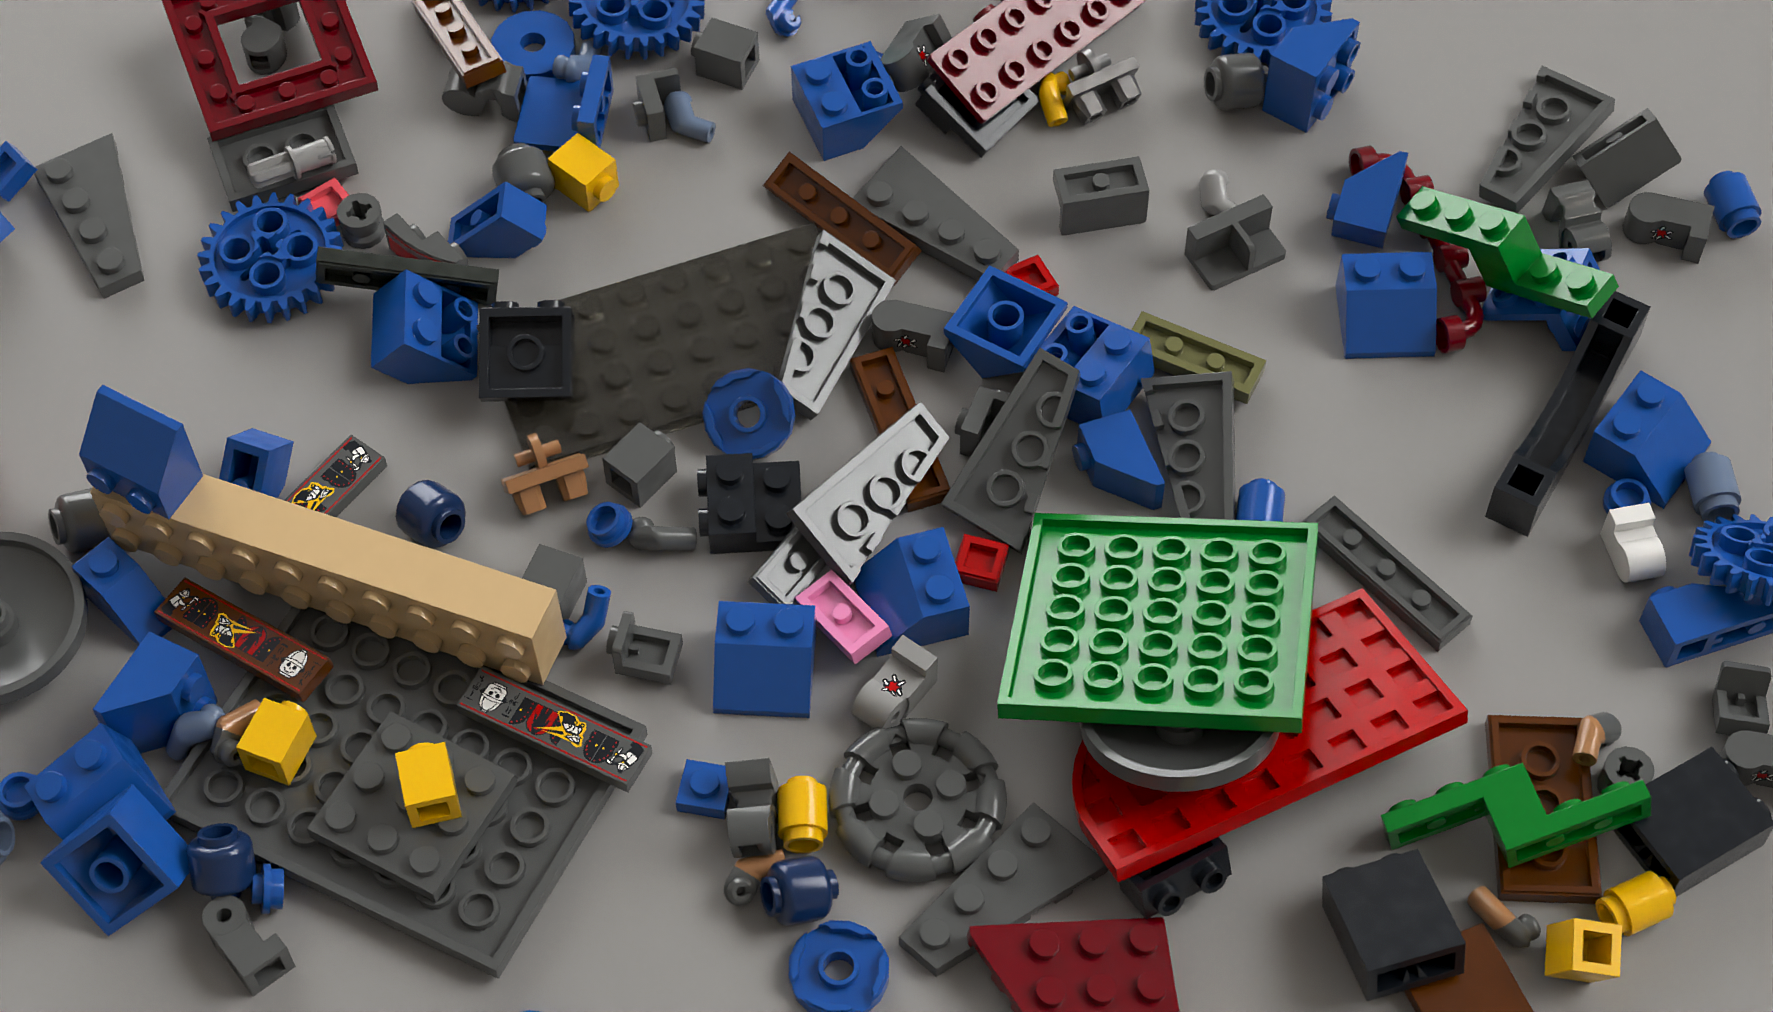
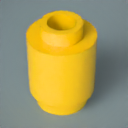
(802, 814)
(1637, 903)

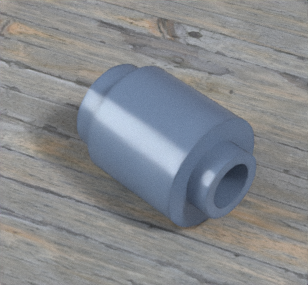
(1713, 486)

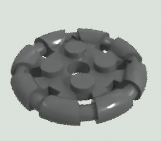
(913, 772)

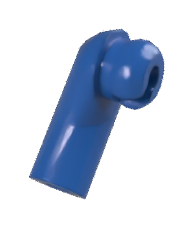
(782, 17)
(591, 621)

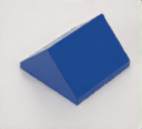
(1003, 323)

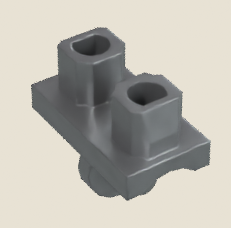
(1086, 92)

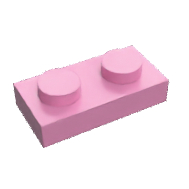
(845, 617)

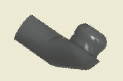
(650, 537)

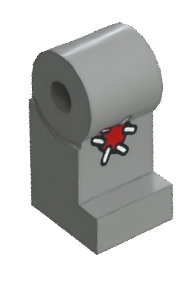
(896, 686)

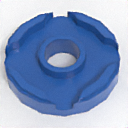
(534, 28)
(775, 419)
(838, 942)

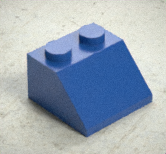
(1387, 304)
(1648, 438)
(138, 454)
(916, 590)
(764, 659)
(153, 691)
(89, 777)
(120, 860)

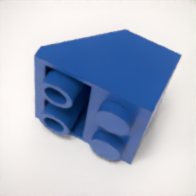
(1310, 71)
(844, 98)
(423, 332)
(1108, 361)

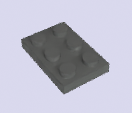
(239, 150)

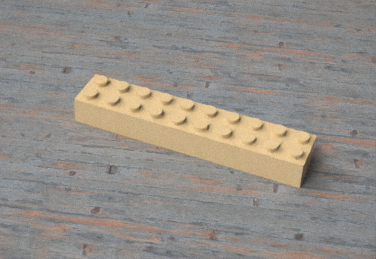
(351, 575)

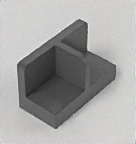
(1627, 158)
(1101, 195)
(1234, 243)

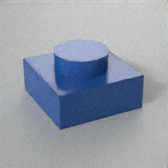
(14, 170)
(703, 790)

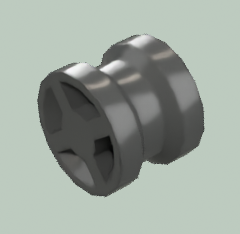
(355, 230)
(1629, 760)

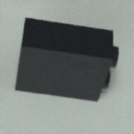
(1697, 822)
(1393, 924)

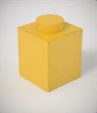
(584, 172)
(276, 740)
(428, 784)
(1583, 950)

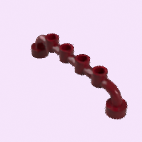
(1447, 258)

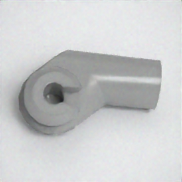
(1214, 192)

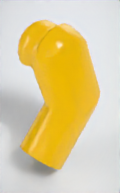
(1050, 98)

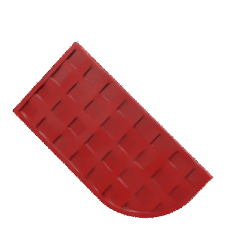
(1362, 705)

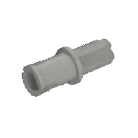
(291, 162)

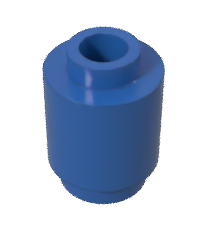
(1733, 203)
(1260, 501)

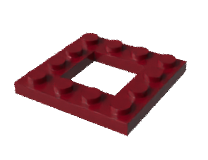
(237, 108)

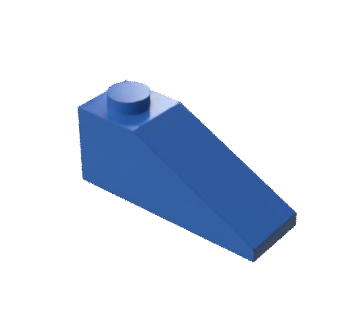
(1701, 620)

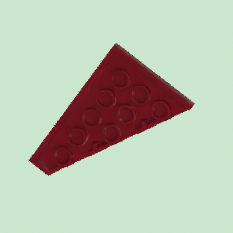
(1080, 965)

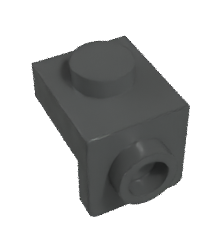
(652, 93)
(976, 420)
(643, 650)
(1741, 698)

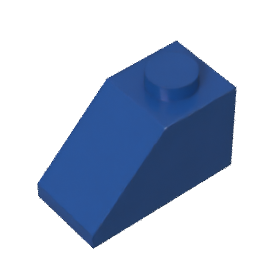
(1368, 202)
(500, 224)
(1119, 459)
(257, 461)
(121, 590)

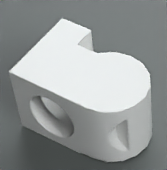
(1634, 543)

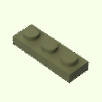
(1188, 352)

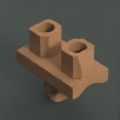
(566, 471)

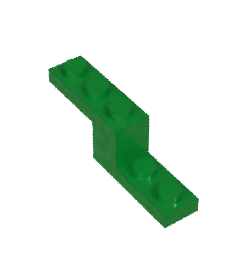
(1507, 252)
(1516, 813)

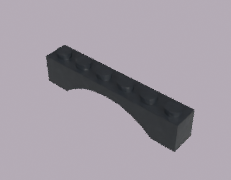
(1562, 425)

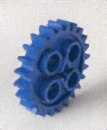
(637, 23)
(1255, 24)
(267, 257)
(1736, 555)

